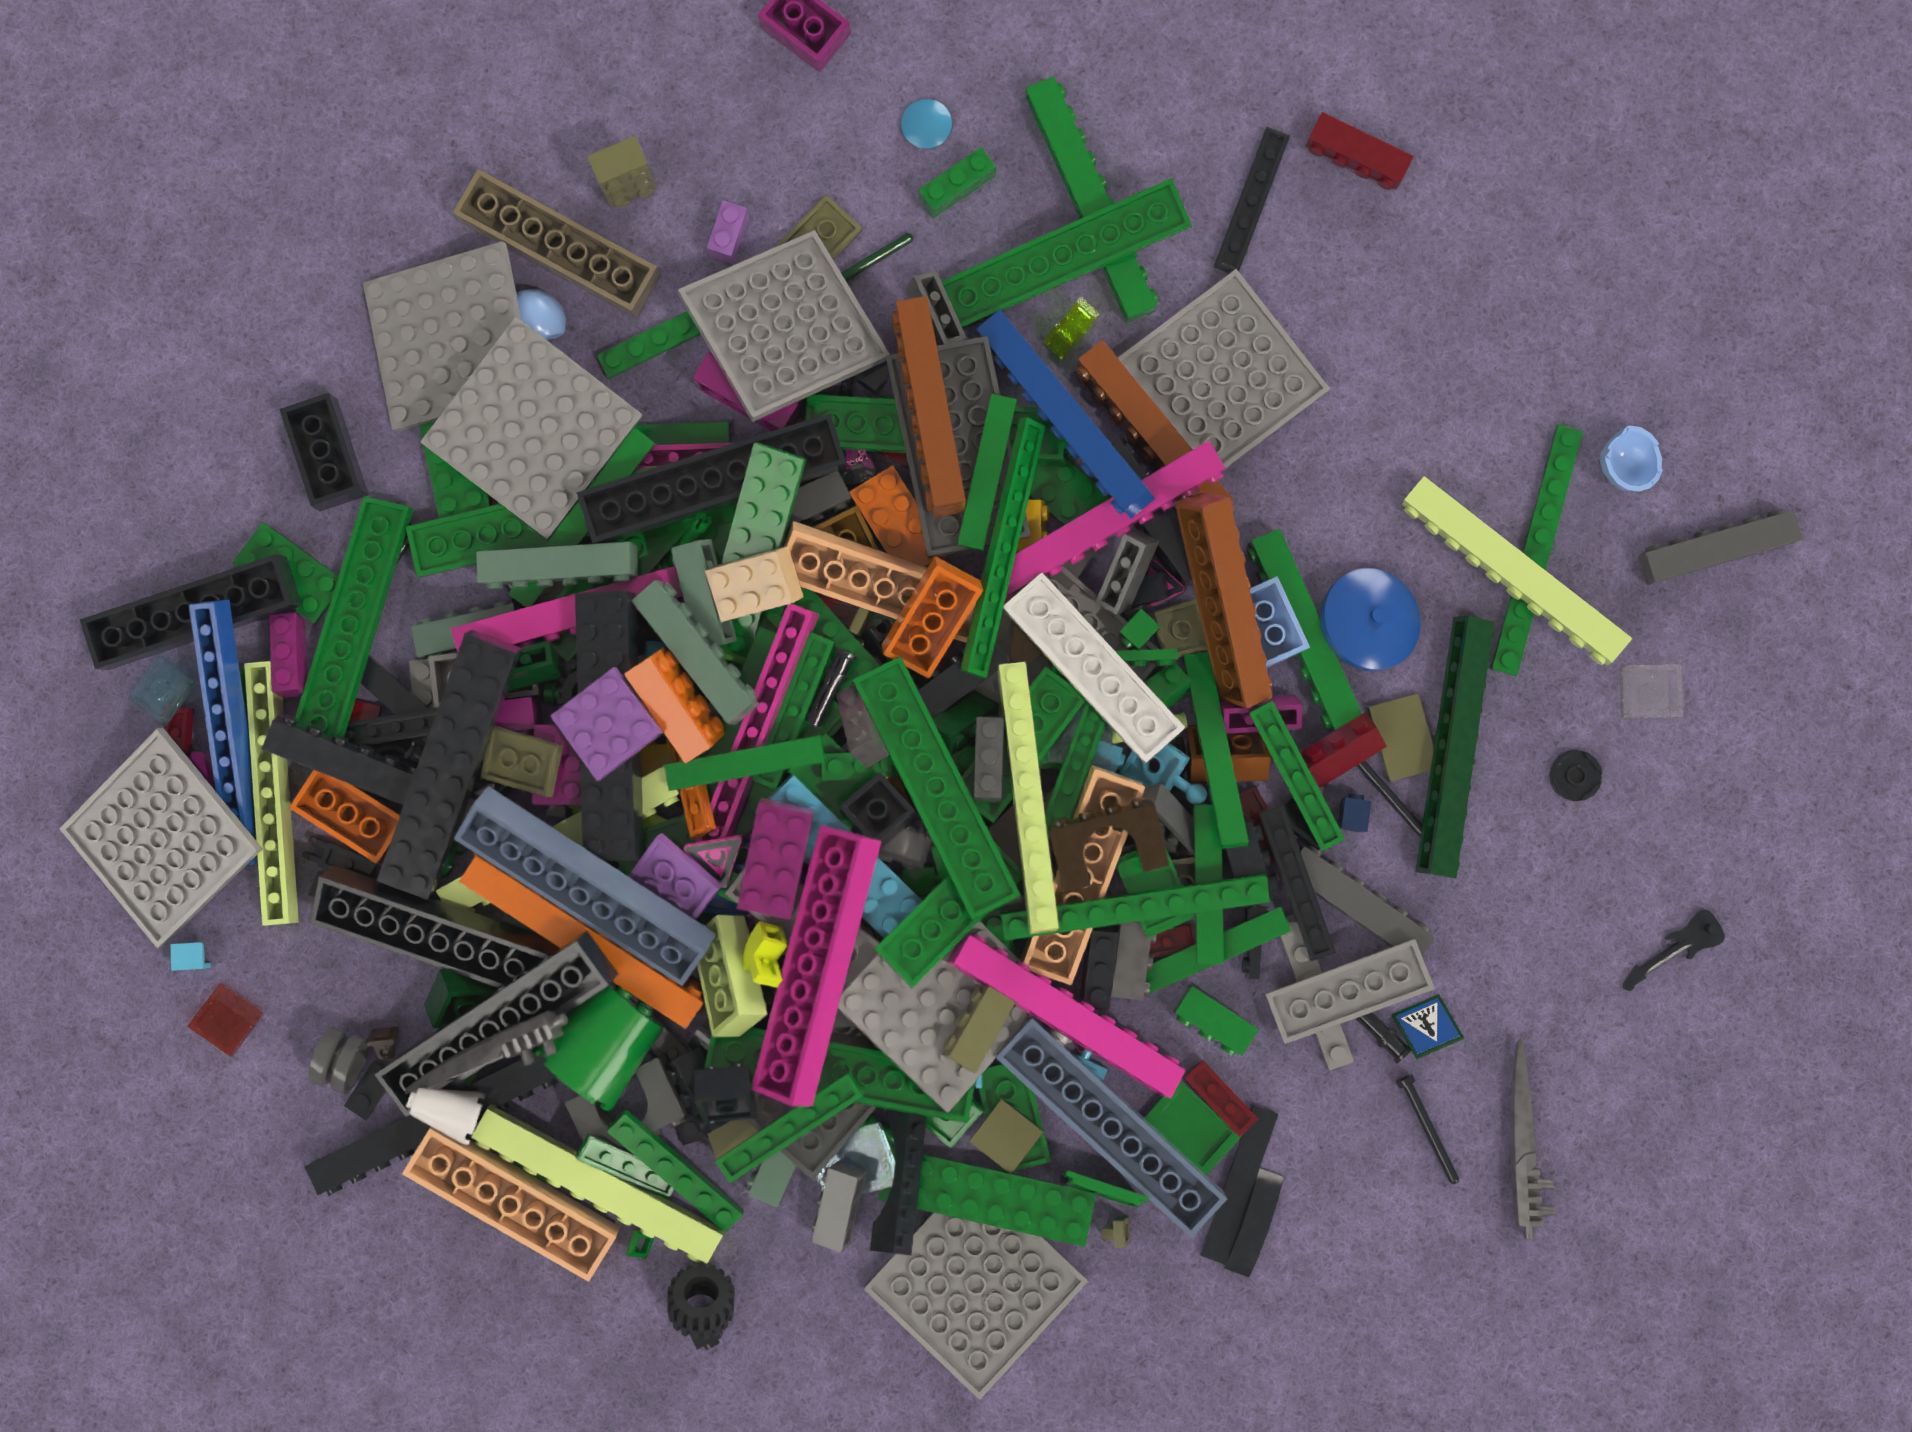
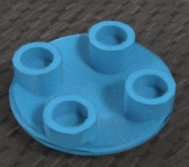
(926, 124)

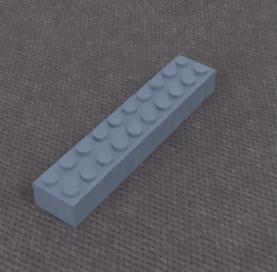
(584, 885)
(1111, 1126)

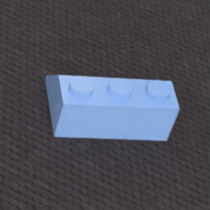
(1277, 622)

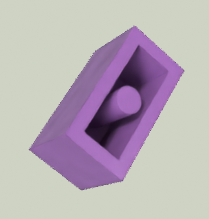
(728, 232)

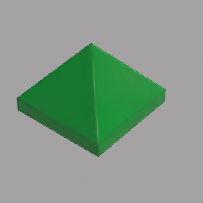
(632, 1248)

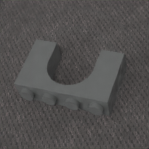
(662, 1098)

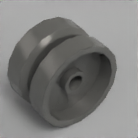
(338, 1060)

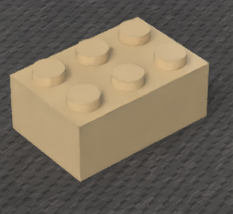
(754, 584)

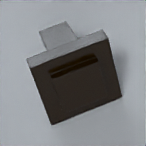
(384, 1041)

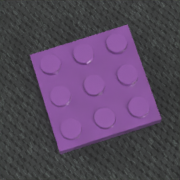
(606, 724)
(675, 877)

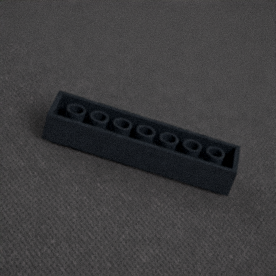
(165, 619)

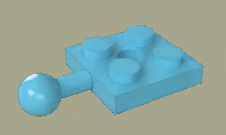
(1171, 765)

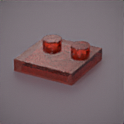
(225, 1019)

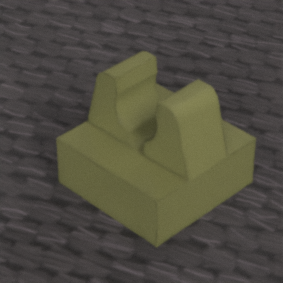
(1118, 1232)

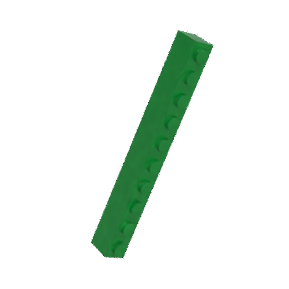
(1087, 189)

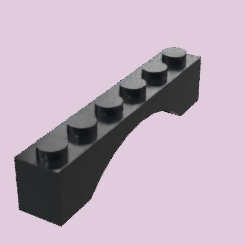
(895, 1224)

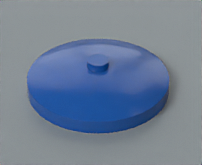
(1370, 619)

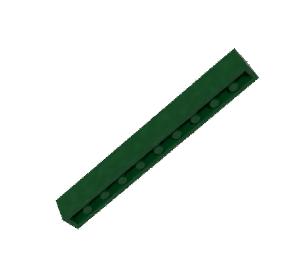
(1455, 746)

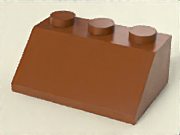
(1247, 751)

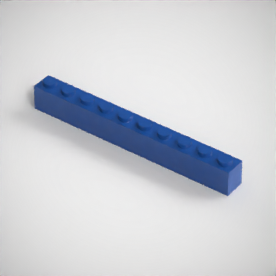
(1067, 416)
(224, 708)

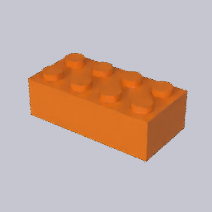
(892, 516)
(932, 617)
(675, 704)
(348, 814)

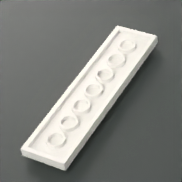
(1093, 668)

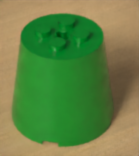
(603, 1044)

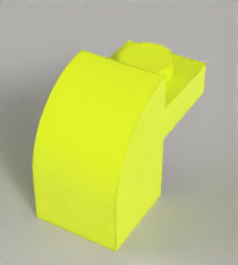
(762, 953)

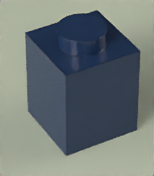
(1354, 813)

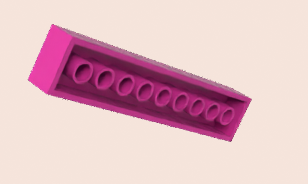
(815, 966)

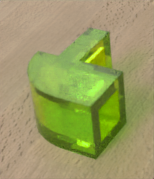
(1072, 328)

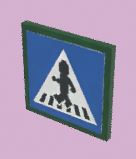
(1427, 1026)

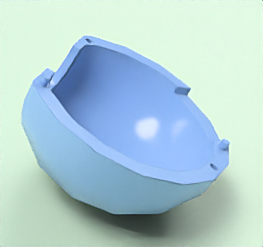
(542, 312)
(1632, 459)

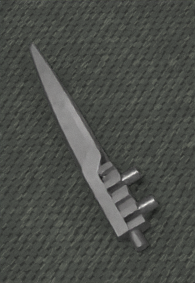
(507, 1043)
(1525, 1175)

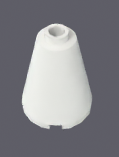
(447, 1110)

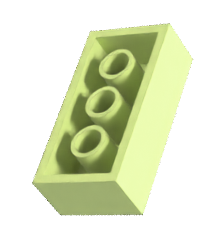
(729, 992)

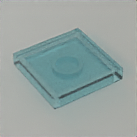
(162, 690)

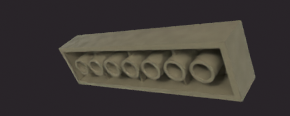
(557, 243)

